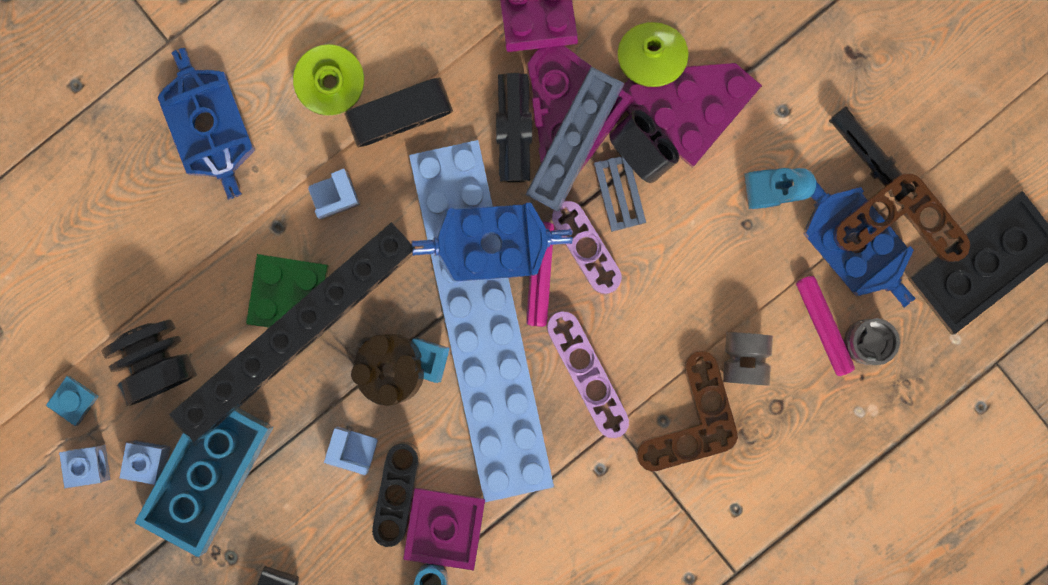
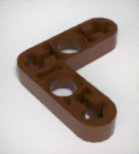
(911, 209)
(708, 421)

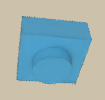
(433, 359)
(72, 401)

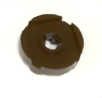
(369, 373)

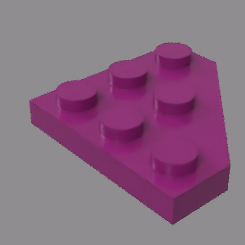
(555, 81)
(695, 105)

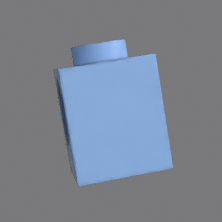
(143, 461)
(84, 466)

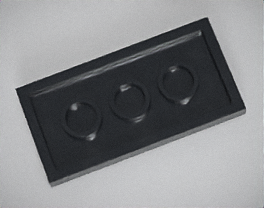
(1001, 255)

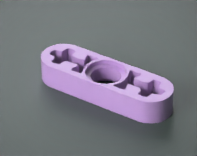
(607, 265)

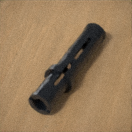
(868, 150)

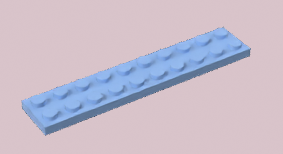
(484, 335)

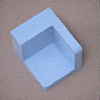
(333, 195)
(351, 450)

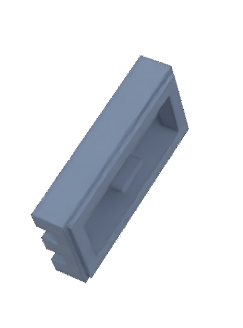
(627, 221)

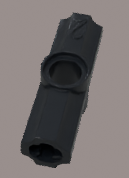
(514, 128)

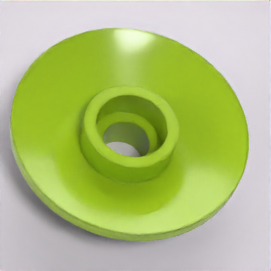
(648, 66)
(316, 67)

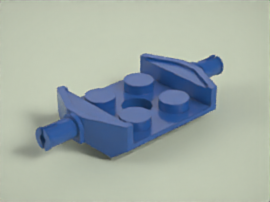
(226, 143)
(521, 240)
(877, 265)

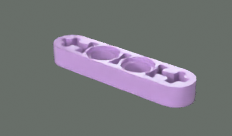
(592, 372)

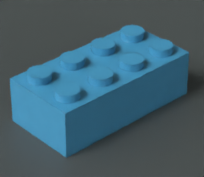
(203, 482)

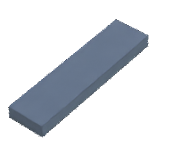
(575, 139)

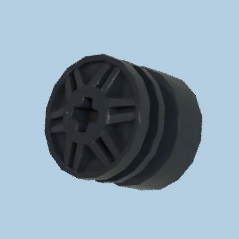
(148, 362)

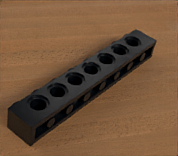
(291, 334)

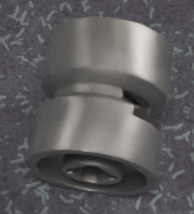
(872, 341)
(748, 345)

